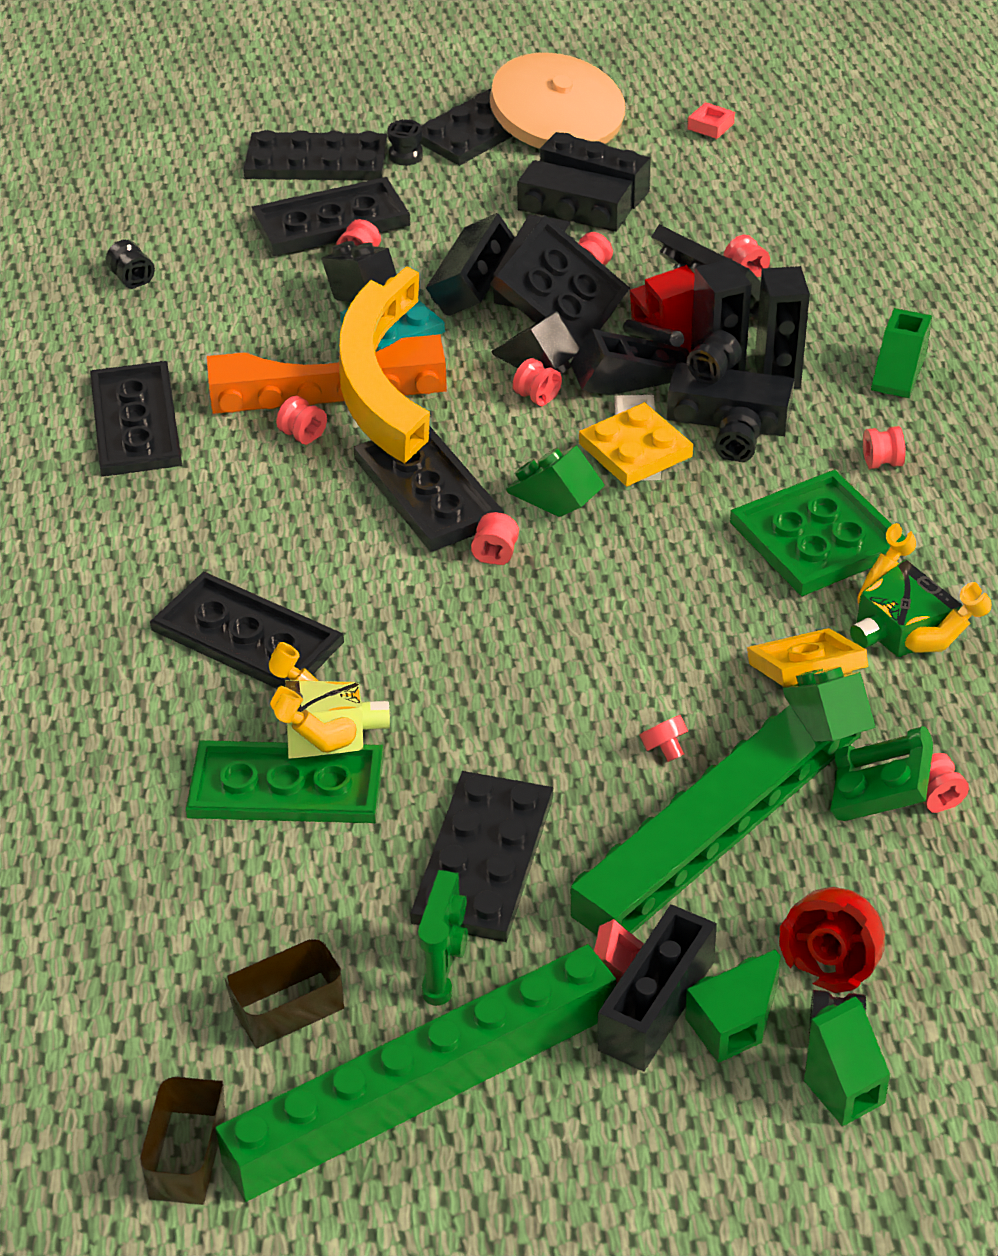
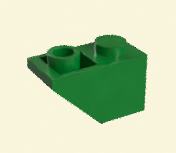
(902, 353)
(558, 482)
(830, 703)
(734, 1006)
(846, 1062)

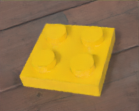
(635, 444)
(806, 652)

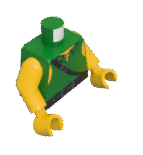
(908, 608)

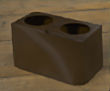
(277, 974)
(186, 1097)

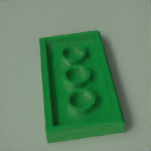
(264, 784)

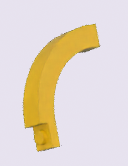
(374, 403)

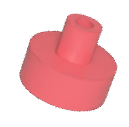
(666, 736)

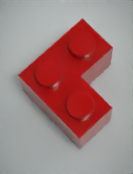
(666, 301)

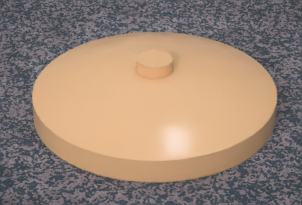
(556, 94)

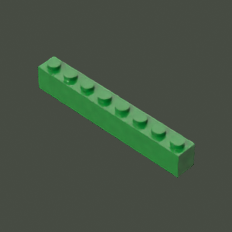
(701, 824)
(413, 1072)

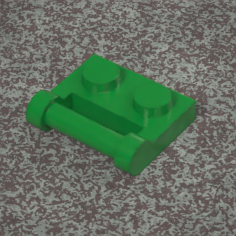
(886, 785)
(442, 936)

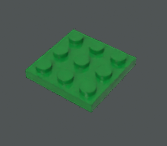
(815, 531)

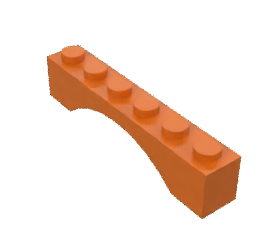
(256, 383)

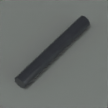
(653, 332)

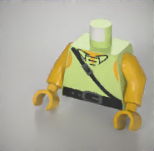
(321, 714)

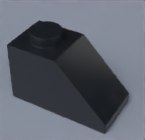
(544, 341)

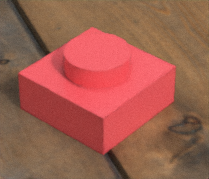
(711, 120)
(616, 947)

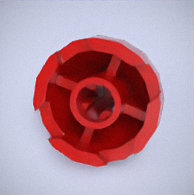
(835, 930)

